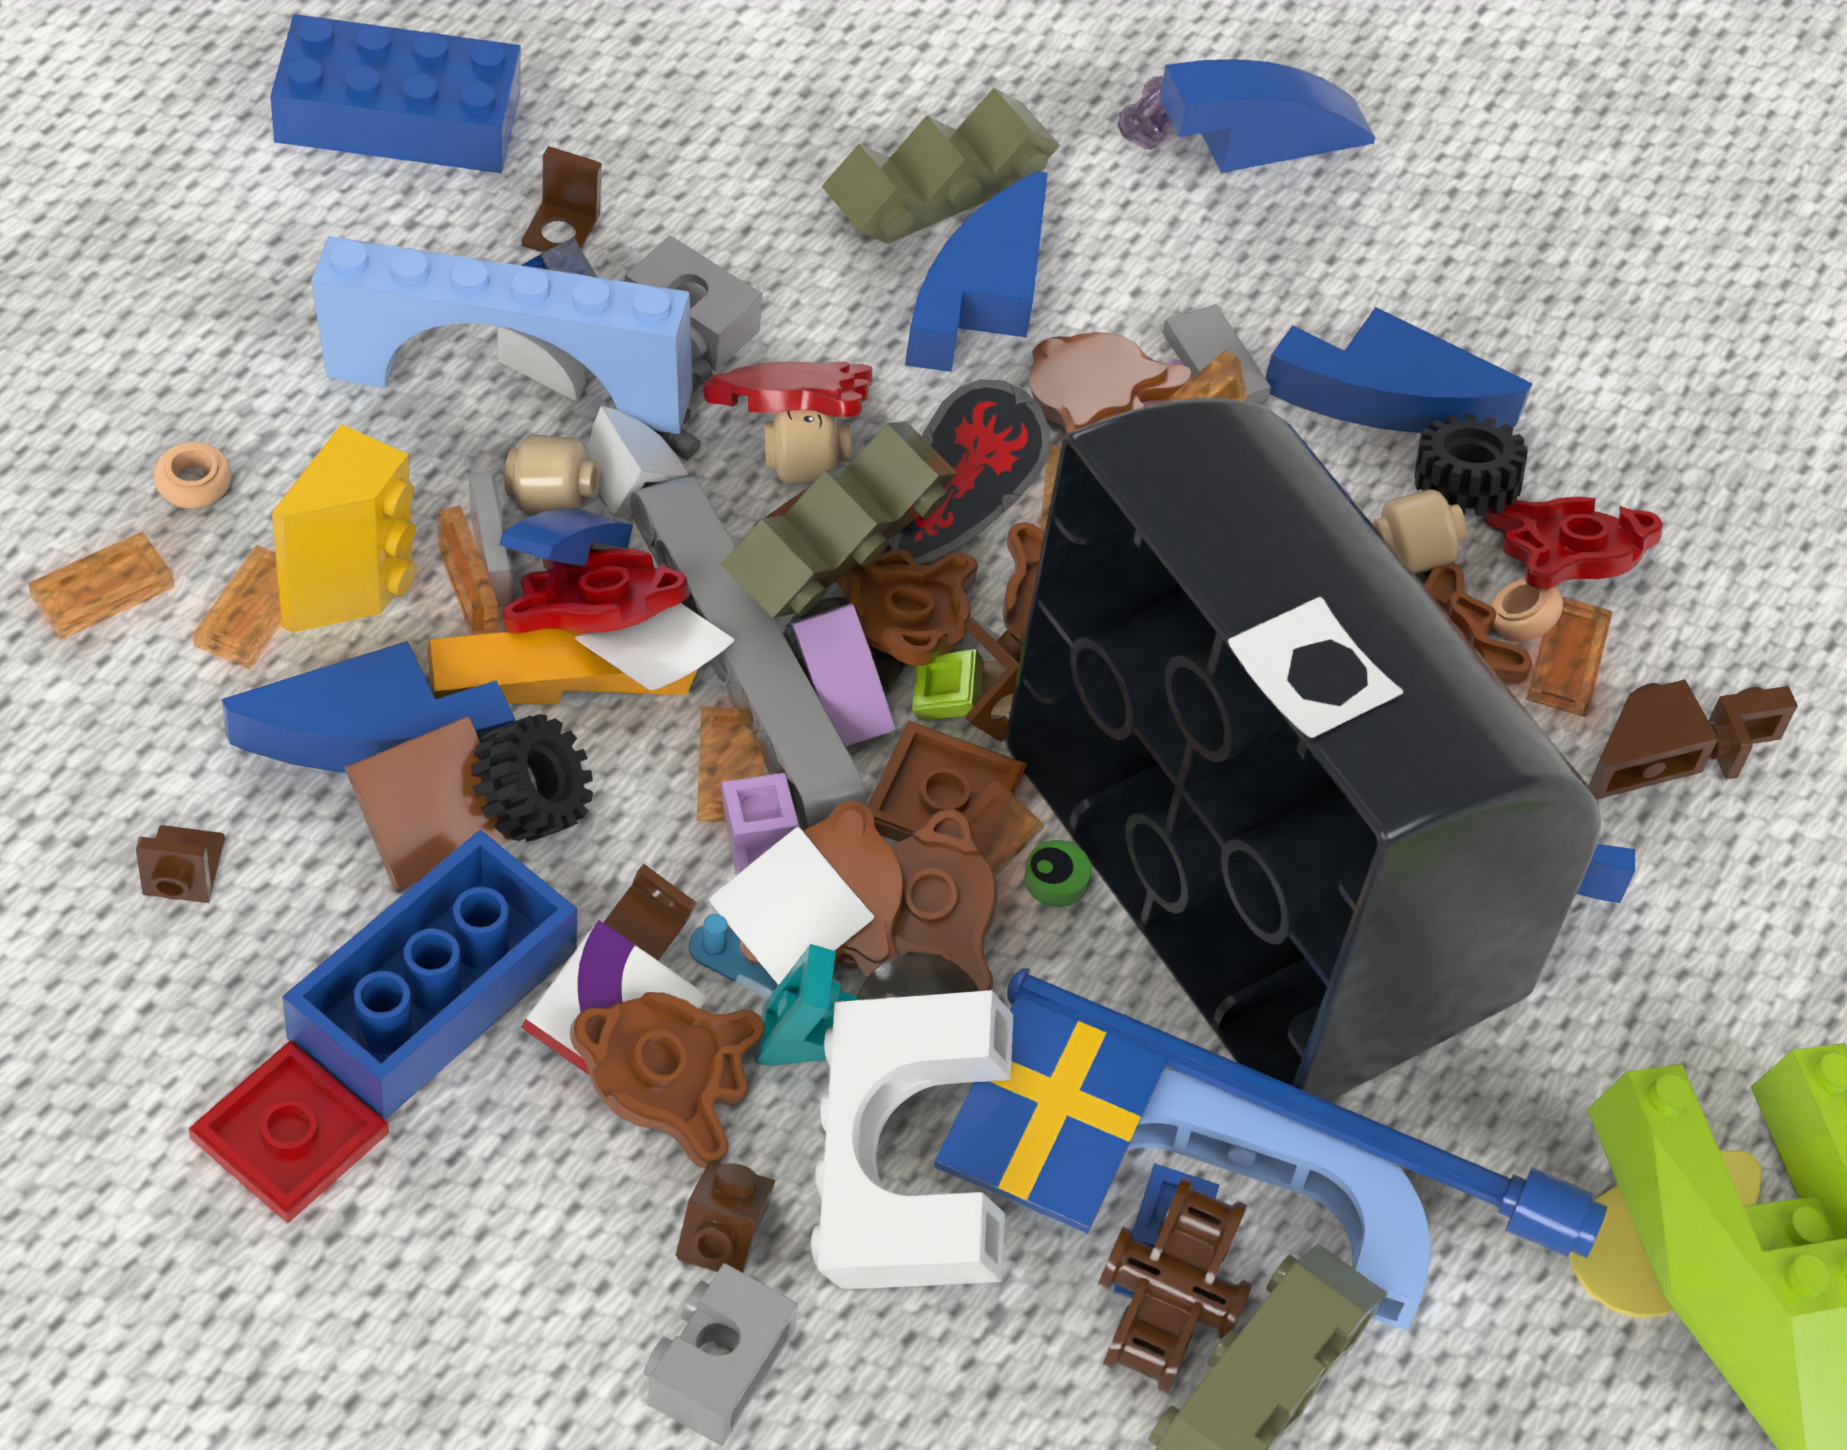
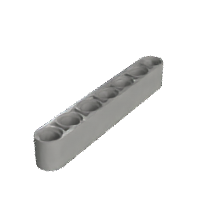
(759, 666)

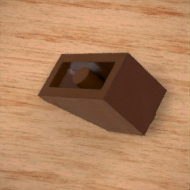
(1654, 740)

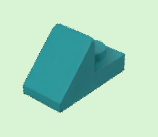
(801, 1011)

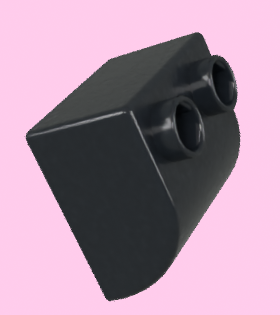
(1299, 888)

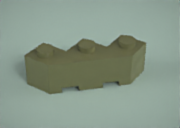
(941, 169)
(841, 521)
(1277, 1360)

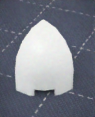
(541, 362)
(629, 458)

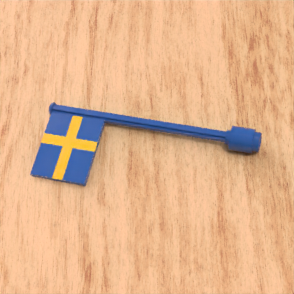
(1085, 1084)

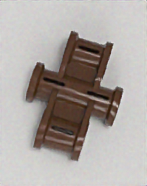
(1165, 1306)

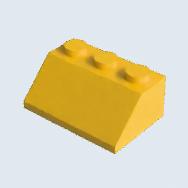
(344, 533)

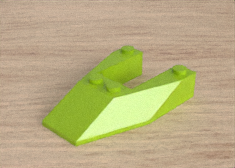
(1754, 1280)

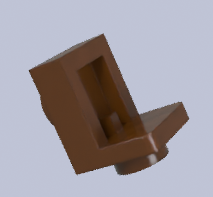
(1749, 719)
(723, 1216)

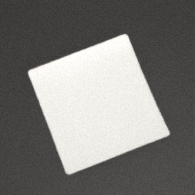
(660, 647)
(1267, 658)
(788, 903)

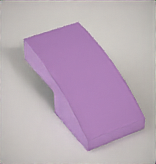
(844, 674)
(756, 815)

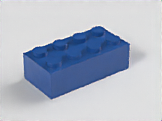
(396, 93)
(431, 973)

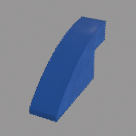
(1260, 111)
(981, 276)
(1393, 378)
(353, 711)

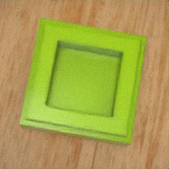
(948, 685)

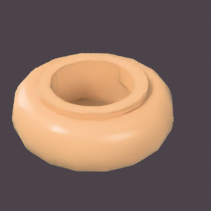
(192, 493)
(1531, 623)

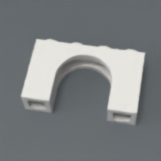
(876, 1061)

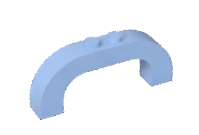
(1360, 1188)

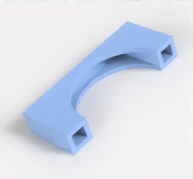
(622, 331)

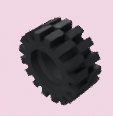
(1472, 463)
(508, 785)

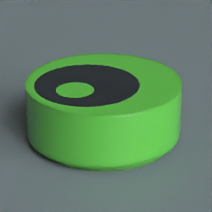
(1057, 873)

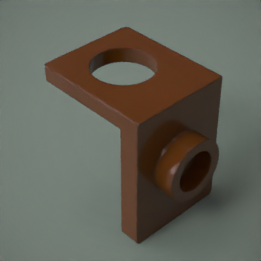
(568, 195)
(1007, 652)
(179, 863)
(651, 912)

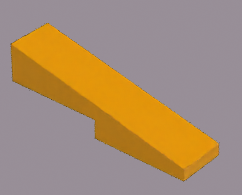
(530, 667)

